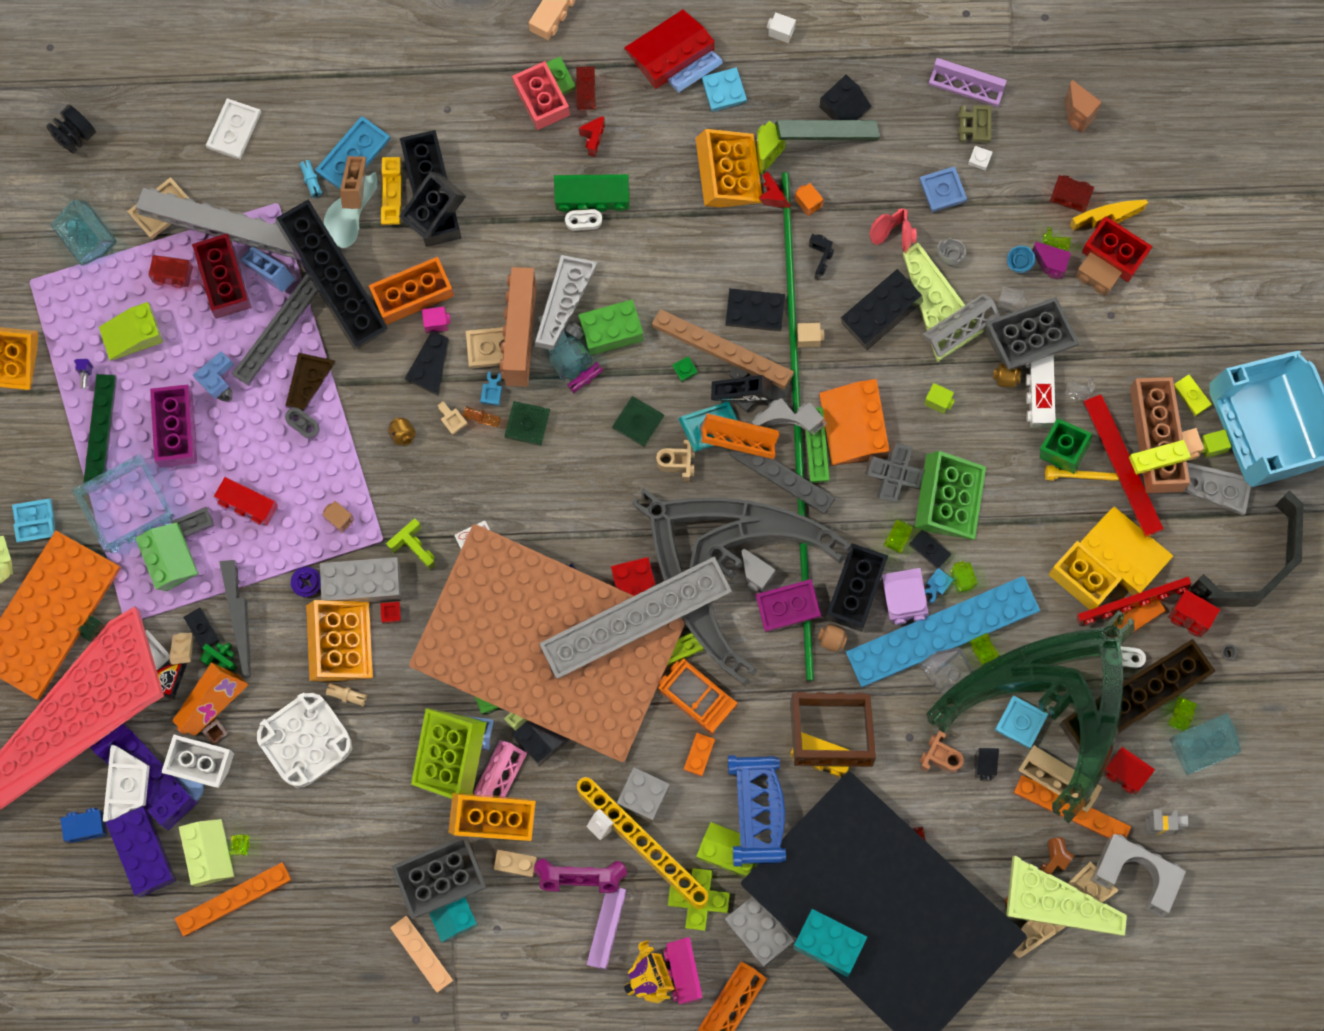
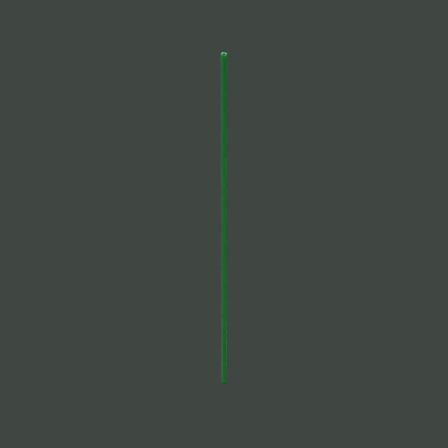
(796, 405)

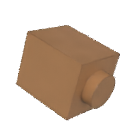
(337, 516)

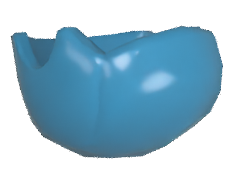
(1021, 259)

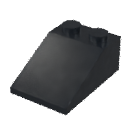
(432, 204)
(538, 741)

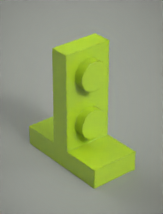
(405, 537)

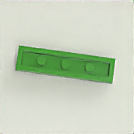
(817, 454)

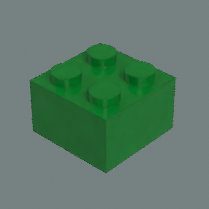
(1065, 445)

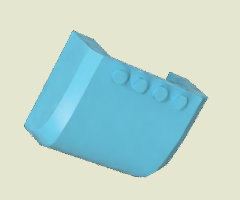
(1272, 416)

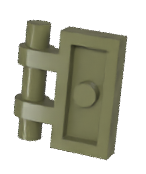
(980, 127)

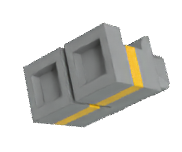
(1164, 825)

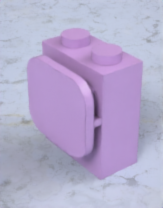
(905, 596)

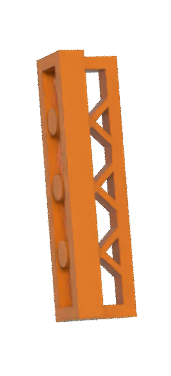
(739, 433)
(730, 999)

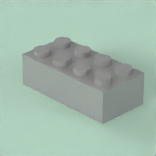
(361, 580)

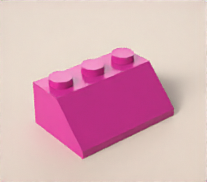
(683, 971)

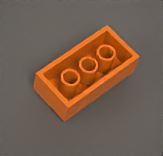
(411, 290)

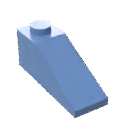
(268, 269)

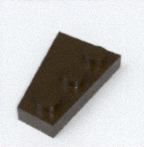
(307, 378)

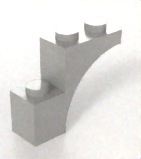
(780, 413)

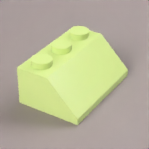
(206, 852)

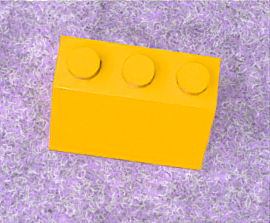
(1084, 576)

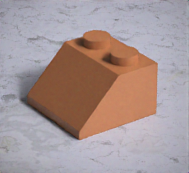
(1080, 107)

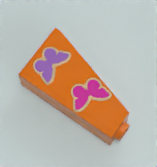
(208, 699)

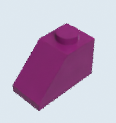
(1051, 259)

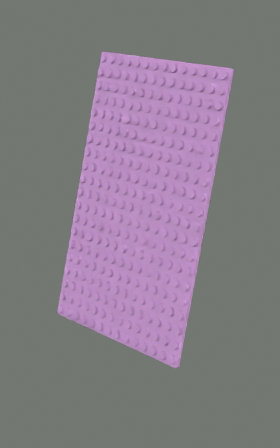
(234, 438)

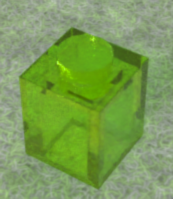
(963, 576)

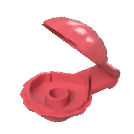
(885, 223)

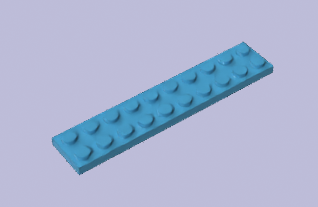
(942, 631)

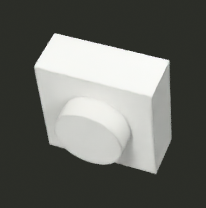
(980, 158)

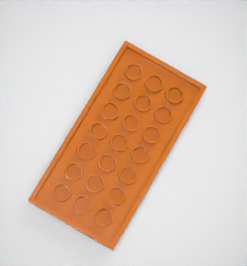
(48, 610)

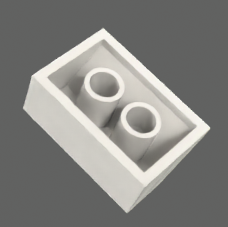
(197, 761)

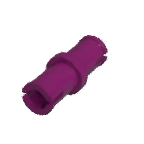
(585, 377)

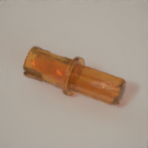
(481, 416)

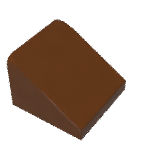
(214, 731)

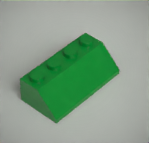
(592, 192)

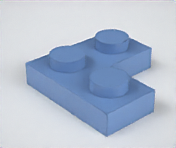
(209, 374)

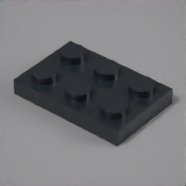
(755, 309)

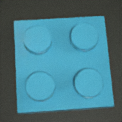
(724, 89)
(1021, 722)

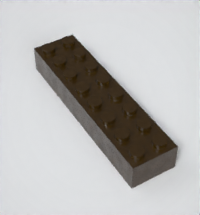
(1153, 687)

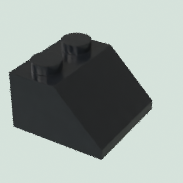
(844, 101)

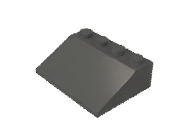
(1030, 334)
(439, 877)

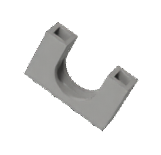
(1165, 875)

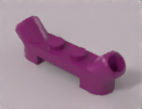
(606, 878)

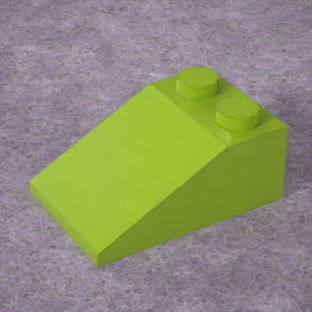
(131, 331)

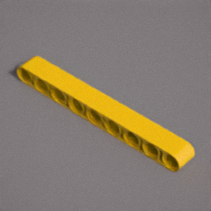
(647, 850)

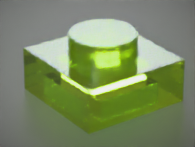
(239, 845)

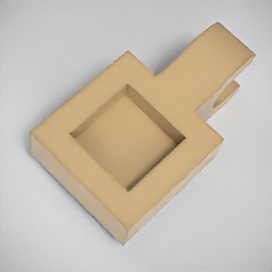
(452, 419)

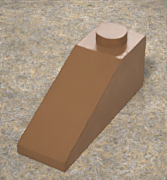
(353, 182)

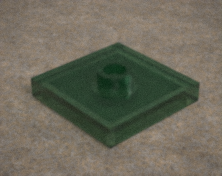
(638, 421)
(527, 423)

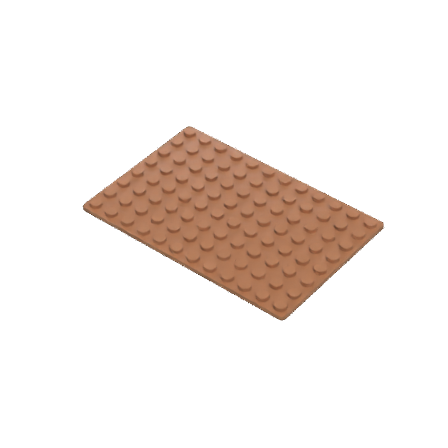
(489, 635)

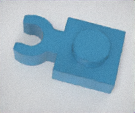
(491, 392)
(938, 584)

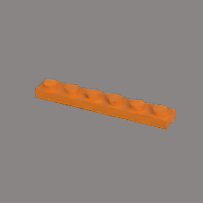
(1091, 820)
(233, 899)

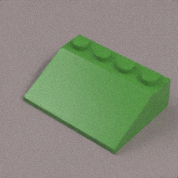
(950, 496)

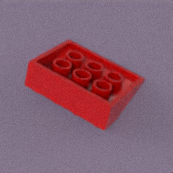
(670, 47)

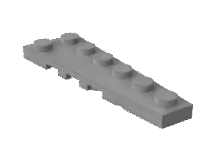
(566, 291)
(1218, 487)

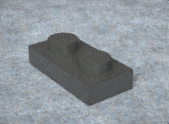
(195, 522)

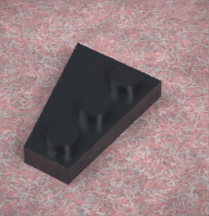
(429, 364)

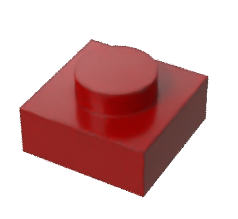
(390, 612)

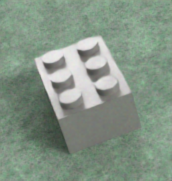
(759, 931)

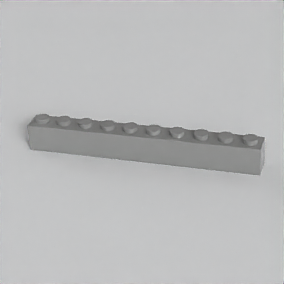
(213, 221)

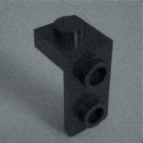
(823, 245)

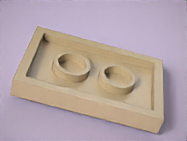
(152, 226)
(484, 347)

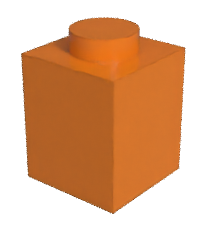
(808, 199)

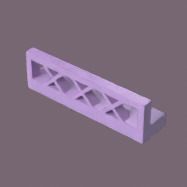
(969, 76)
(606, 929)

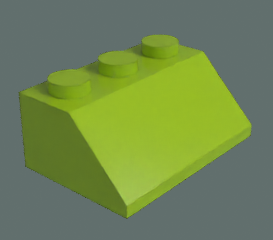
(718, 850)

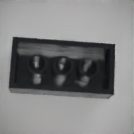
(882, 309)
(856, 587)

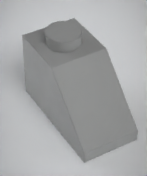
(756, 571)

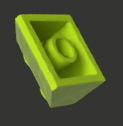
(768, 146)

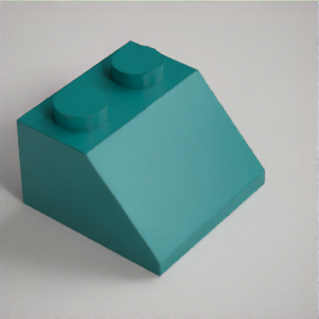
(453, 919)

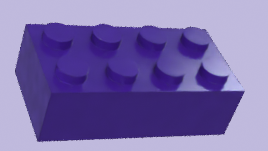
(141, 851)

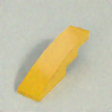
(1117, 212)

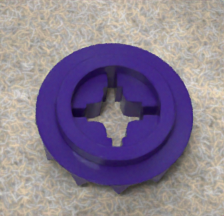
(305, 573)

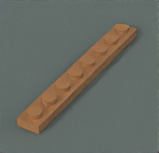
(721, 348)

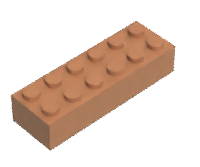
(518, 327)
(1158, 425)

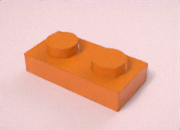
(699, 754)

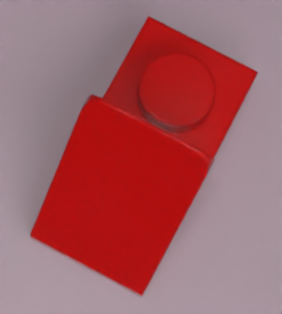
(593, 132)
(774, 195)

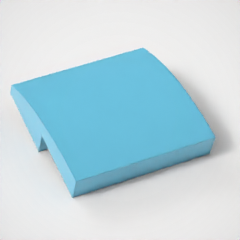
(33, 520)

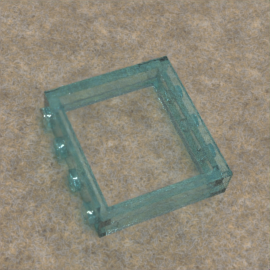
(108, 477)

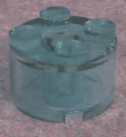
(570, 358)

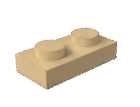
(181, 648)
(515, 863)

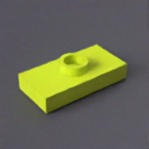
(1192, 395)

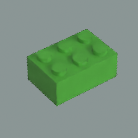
(611, 327)

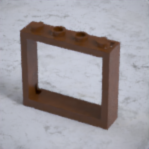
(832, 757)

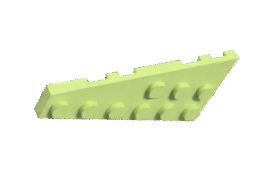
(938, 295)
(1051, 901)

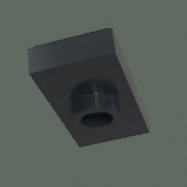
(929, 549)
(201, 628)

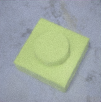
(514, 721)

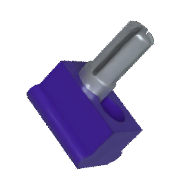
(84, 368)

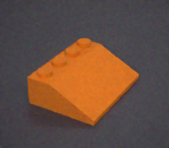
(854, 422)

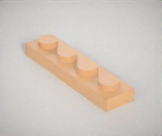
(421, 954)

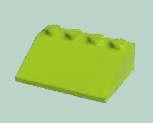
(448, 753)

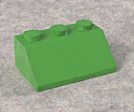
(166, 556)

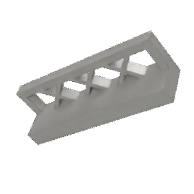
(957, 320)

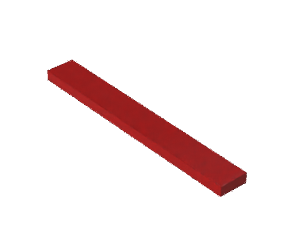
(1122, 465)

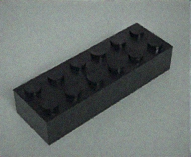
(421, 157)

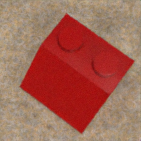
(1128, 771)

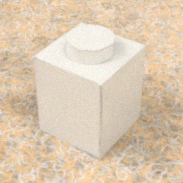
(781, 27)

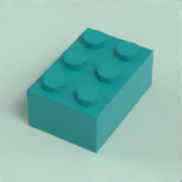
(829, 943)

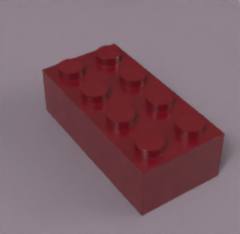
(221, 275)

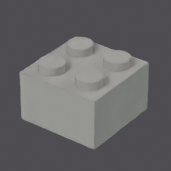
(643, 795)

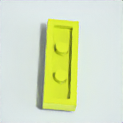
(1159, 457)

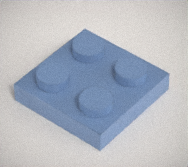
(943, 189)

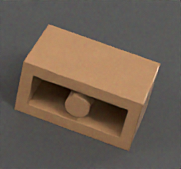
(1098, 274)

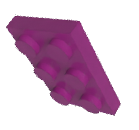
(788, 605)

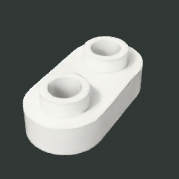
(583, 218)
(1127, 653)

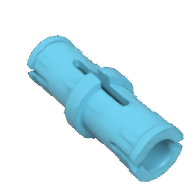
(310, 178)

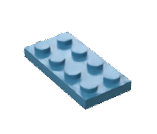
(361, 140)

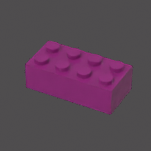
(173, 426)

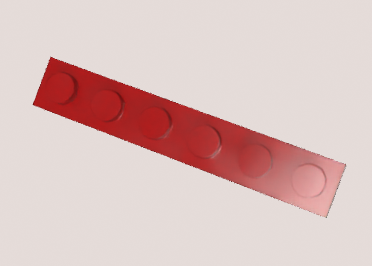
(1126, 604)

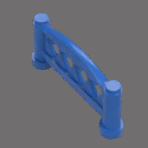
(751, 848)

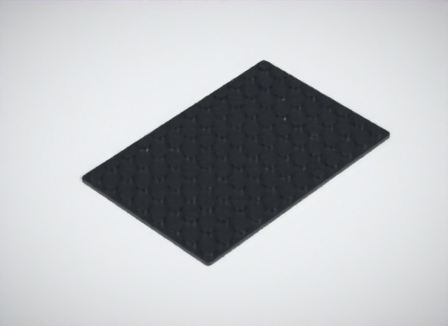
(923, 921)

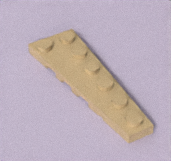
(1040, 932)

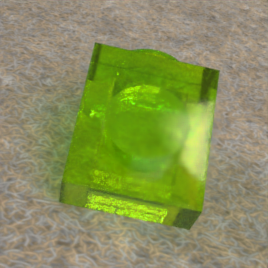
(1057, 242)
(898, 536)
(983, 649)
(1182, 714)

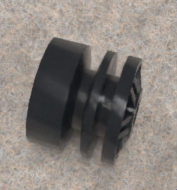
(70, 130)

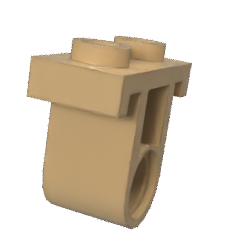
(679, 462)

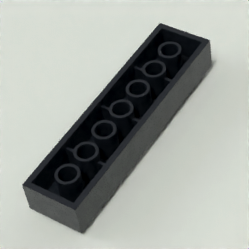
(331, 274)

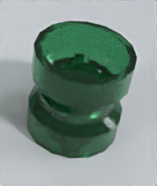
(90, 628)

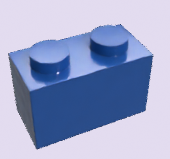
(83, 826)

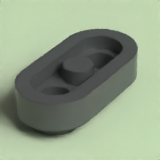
(574, 330)
(303, 423)

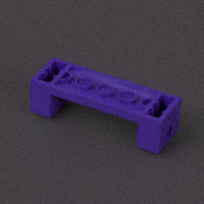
(165, 795)

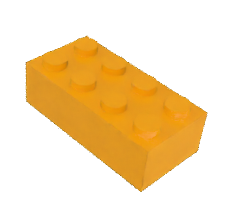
(491, 816)

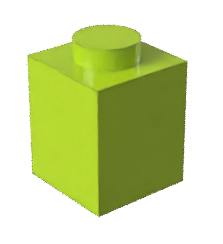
(939, 398)
(1215, 443)

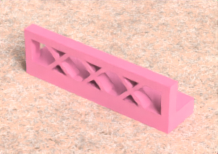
(497, 764)

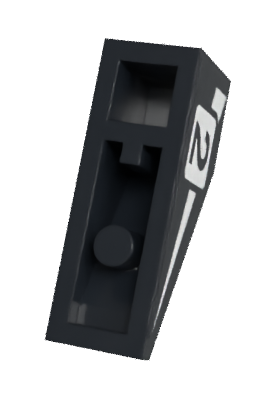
(742, 389)

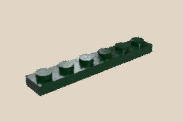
(100, 426)

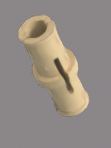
(346, 694)

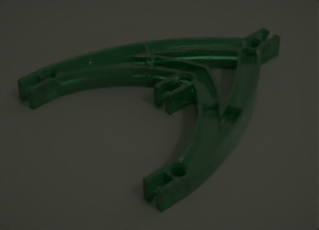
(1031, 670)

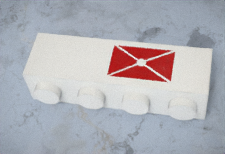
(1041, 393)

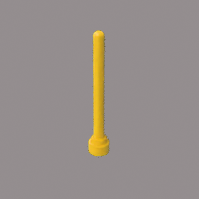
(1052, 473)

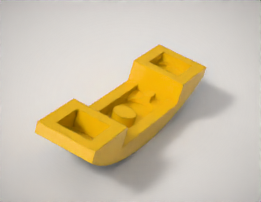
(391, 191)

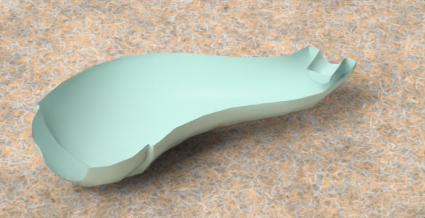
(344, 222)

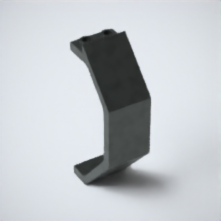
(1207, 590)

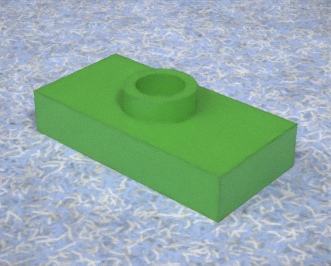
(561, 75)

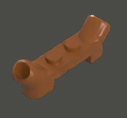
(1058, 858)

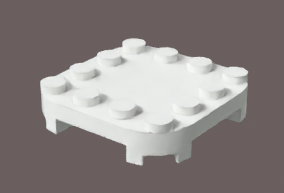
(304, 740)

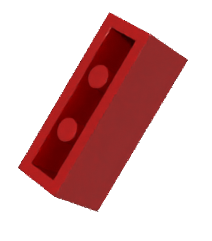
(245, 501)

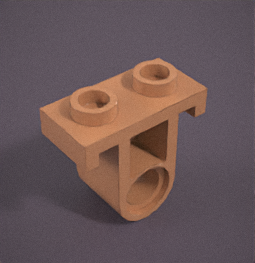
(939, 755)

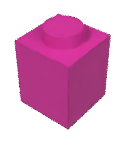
(436, 319)

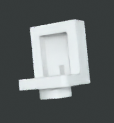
(600, 825)

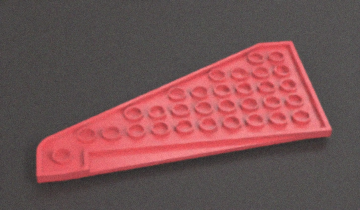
(92, 699)

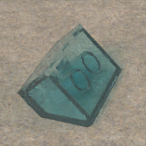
(83, 232)
(1206, 744)

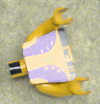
(649, 976)

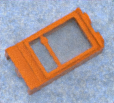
(696, 696)

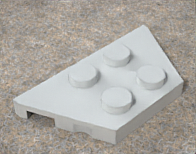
(125, 784)

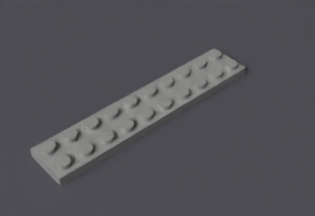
(635, 617)

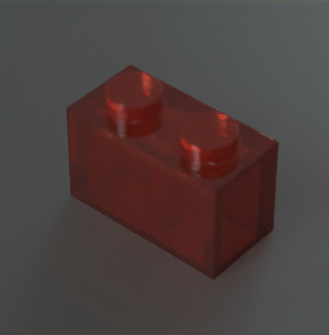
(586, 87)
(1072, 193)
(170, 271)

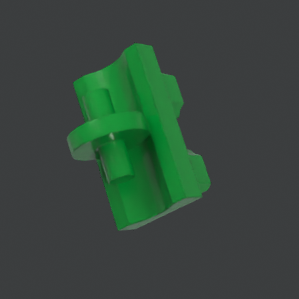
(210, 655)

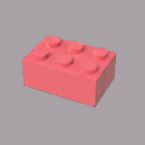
(541, 95)

